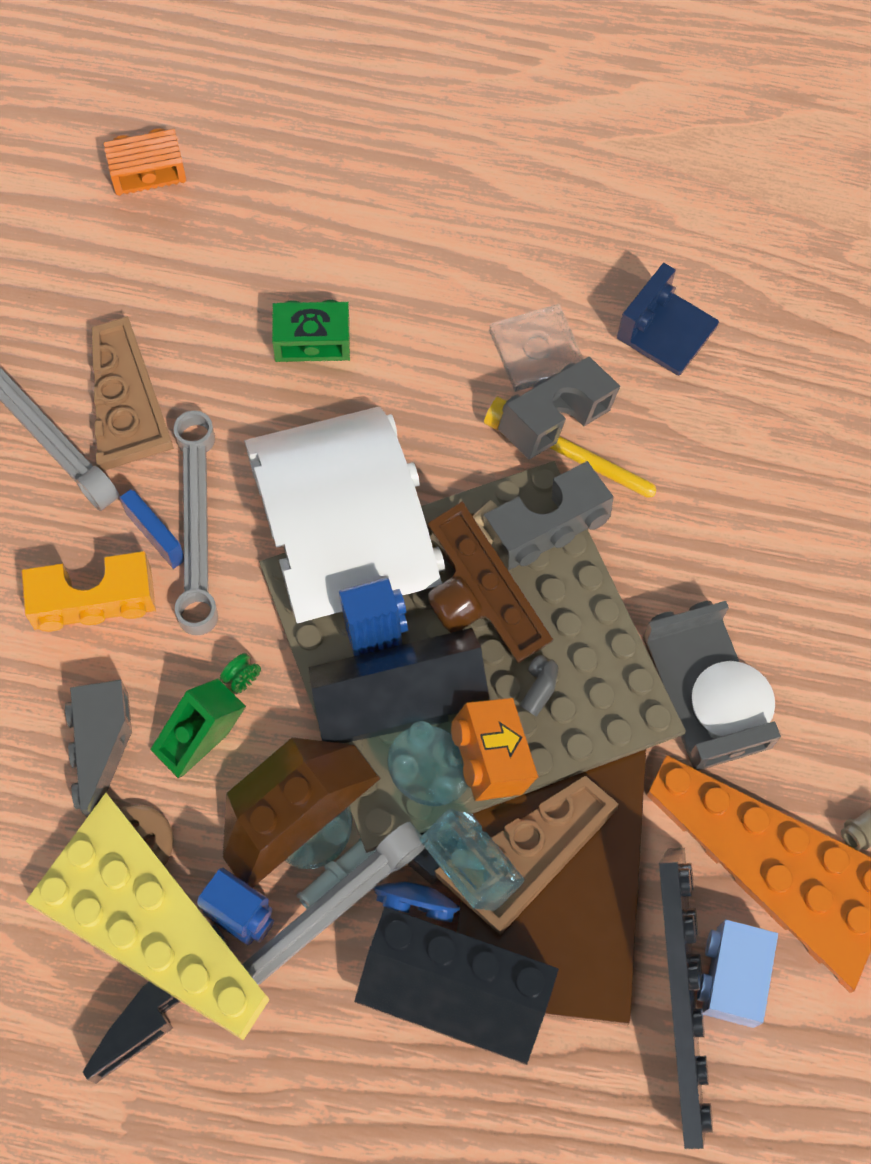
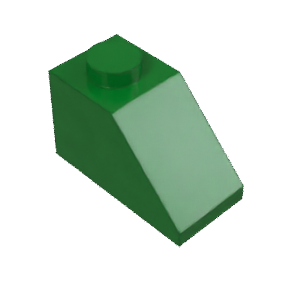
(197, 726)

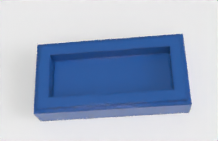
(152, 528)

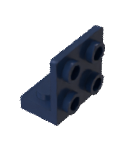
(665, 324)

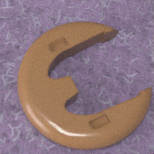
(152, 824)

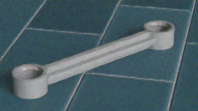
(90, 479)
(195, 522)
(390, 855)

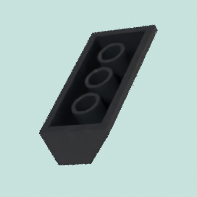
(456, 985)

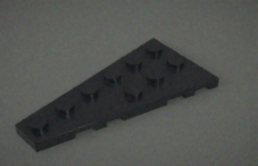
(684, 979)

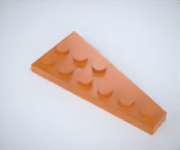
(787, 867)

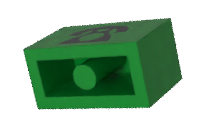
(311, 331)

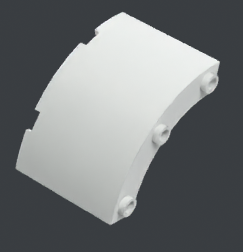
(343, 510)

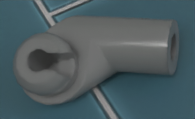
(544, 685)

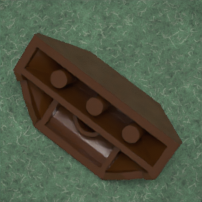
(290, 802)

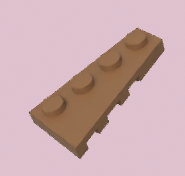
(126, 406)
(544, 844)

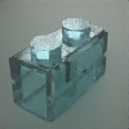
(471, 860)

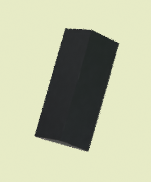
(398, 687)

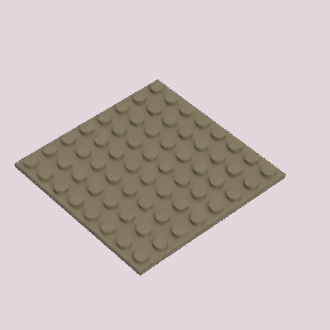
(605, 688)

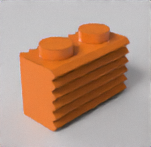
(144, 161)

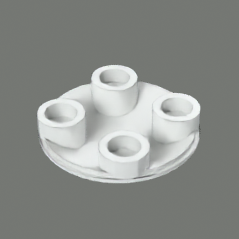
(732, 698)

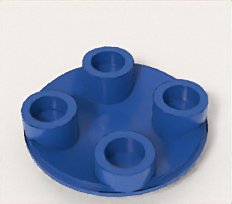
(402, 895)

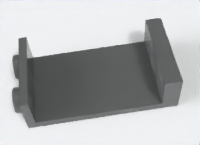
(681, 651)

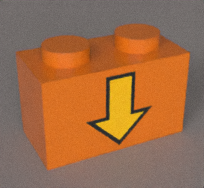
(493, 749)

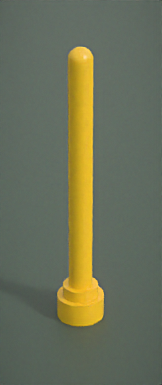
(582, 455)

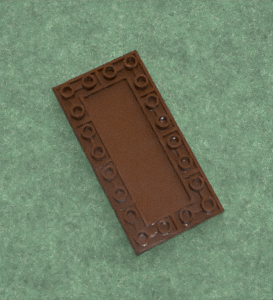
(588, 909)

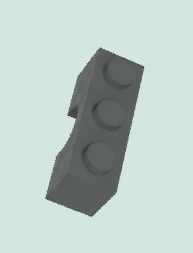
(535, 418)
(523, 535)

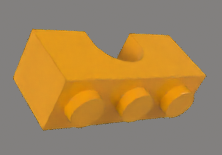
(122, 592)

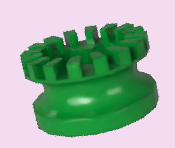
(240, 672)

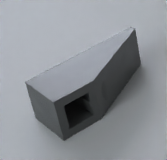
(101, 734)

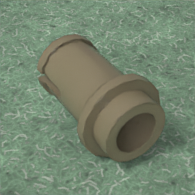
(858, 831)

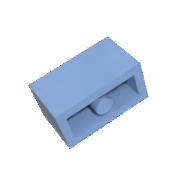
(738, 973)

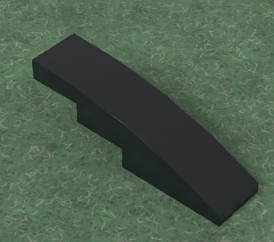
(133, 1030)

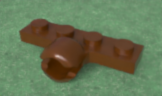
(482, 587)

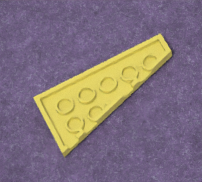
(132, 909)

